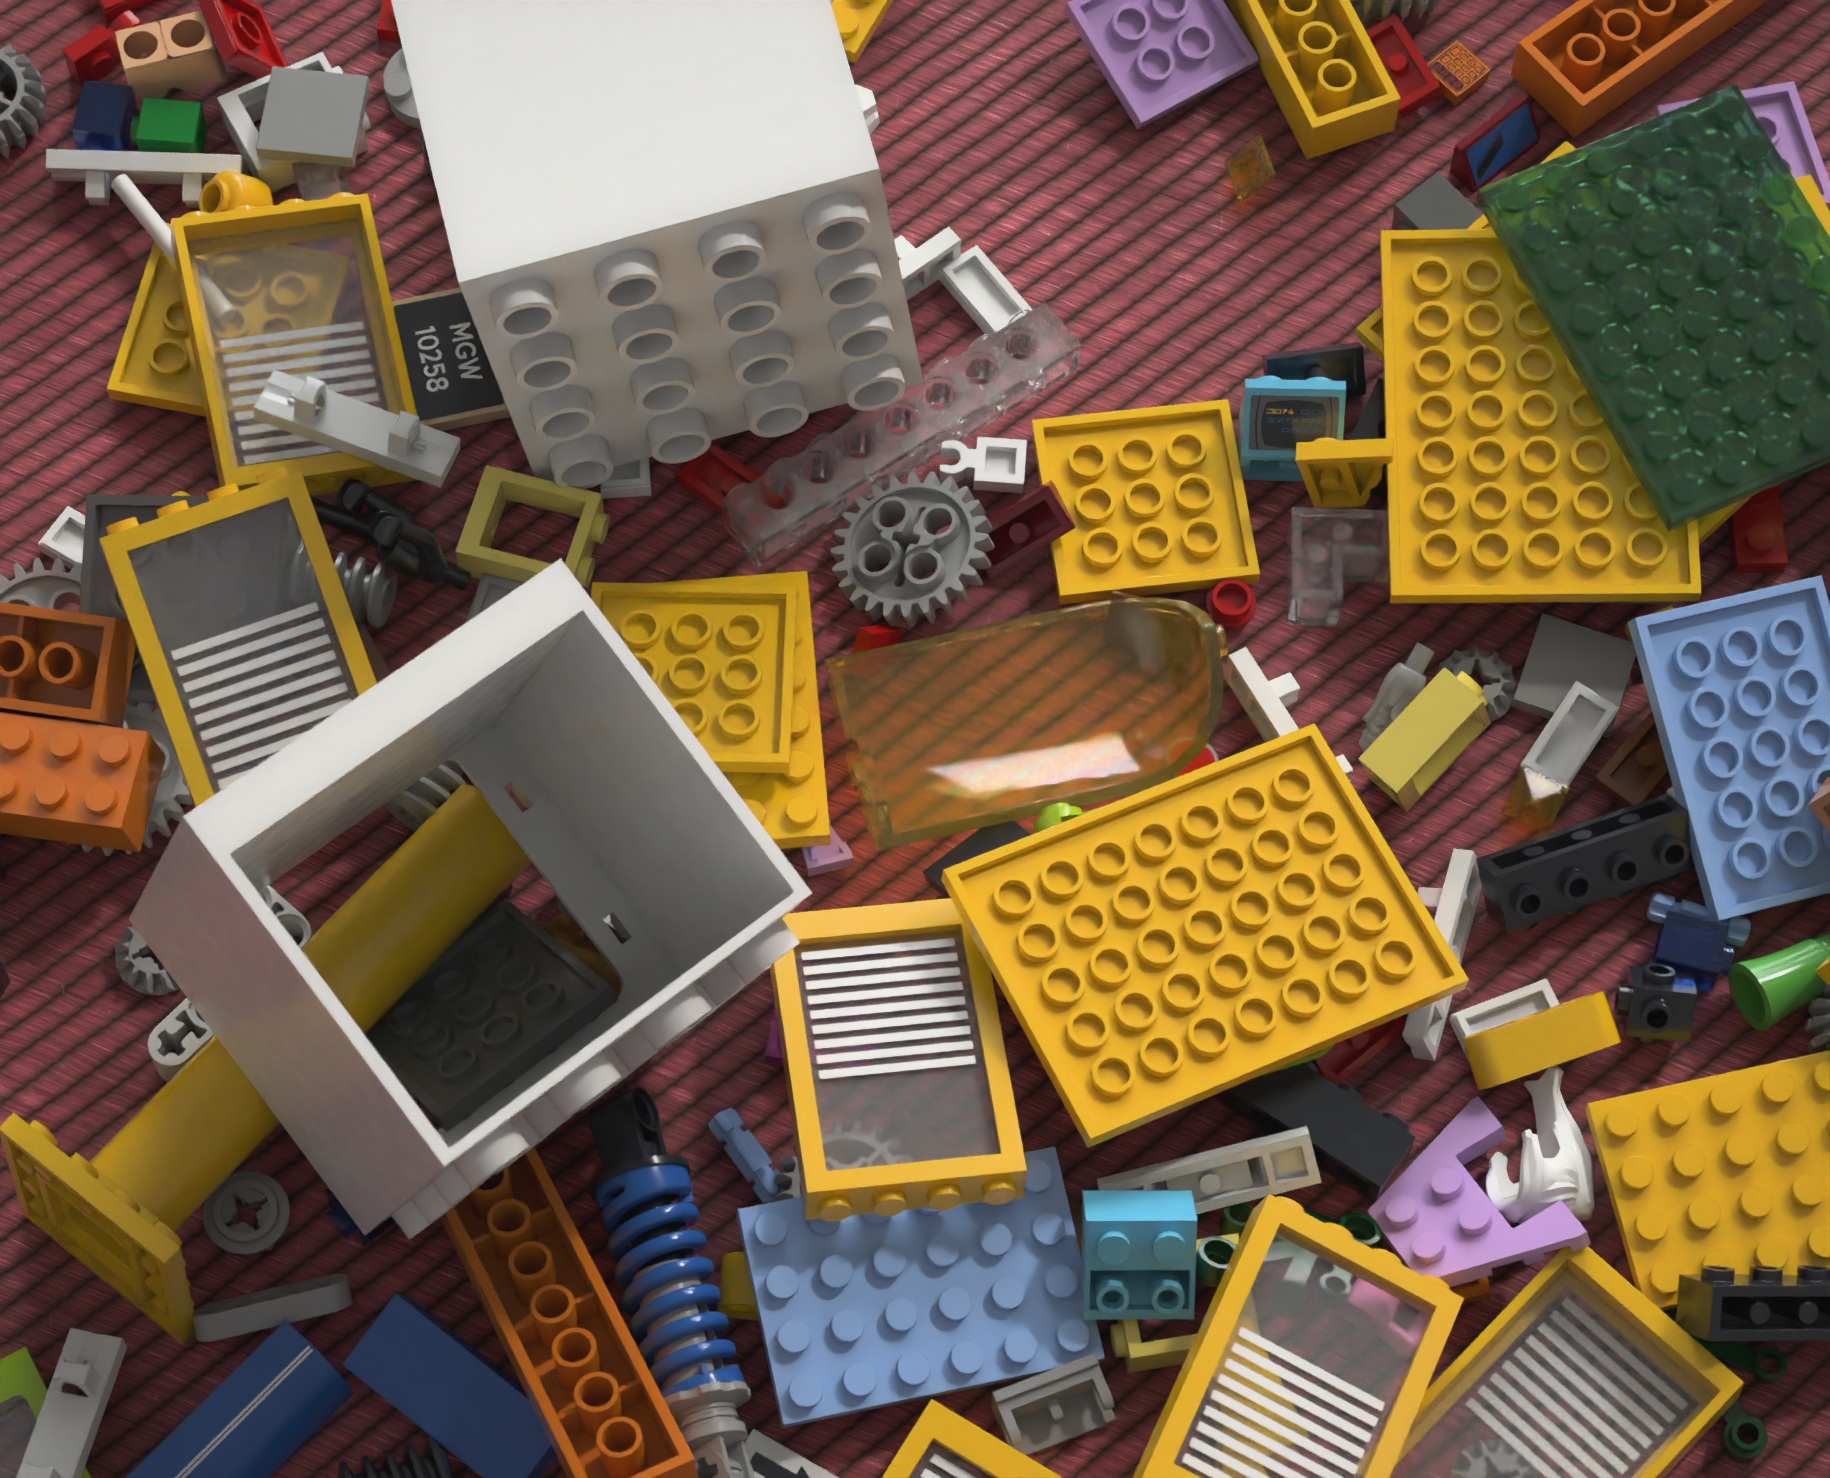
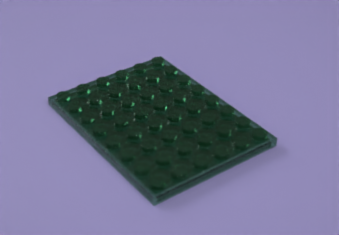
(1684, 298)

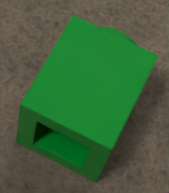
(169, 126)

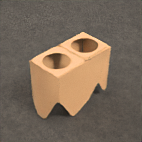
(173, 58)

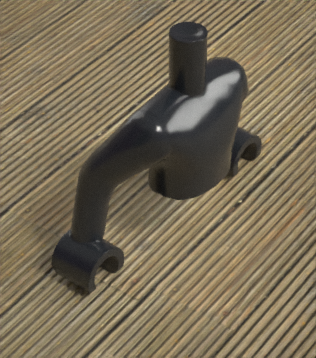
(400, 540)

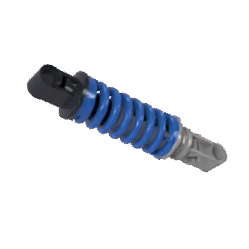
(667, 1293)

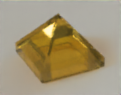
(1250, 168)
(1535, 799)

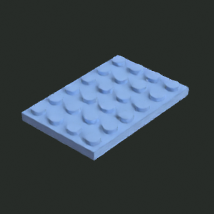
(1746, 738)
(916, 1298)

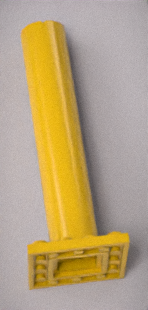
(209, 1118)

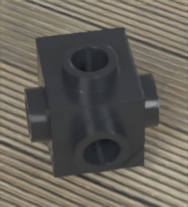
(1657, 1004)

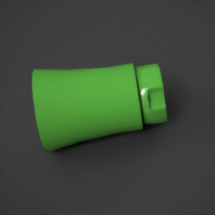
(1779, 982)

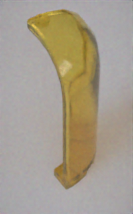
(1026, 714)

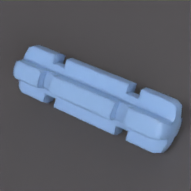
(1659, 904)
(746, 1153)

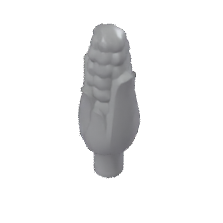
(1395, 694)

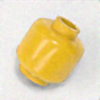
(232, 190)

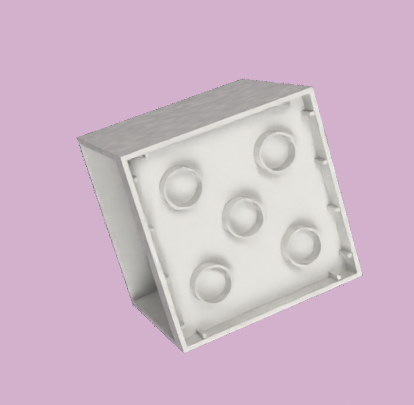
(660, 219)
(617, 822)

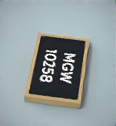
(447, 362)

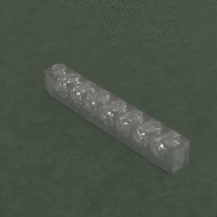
(1011, 381)

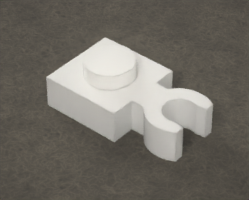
(994, 464)

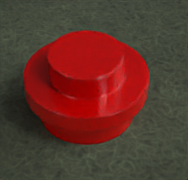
(1231, 603)

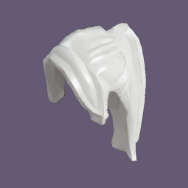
(1552, 1164)

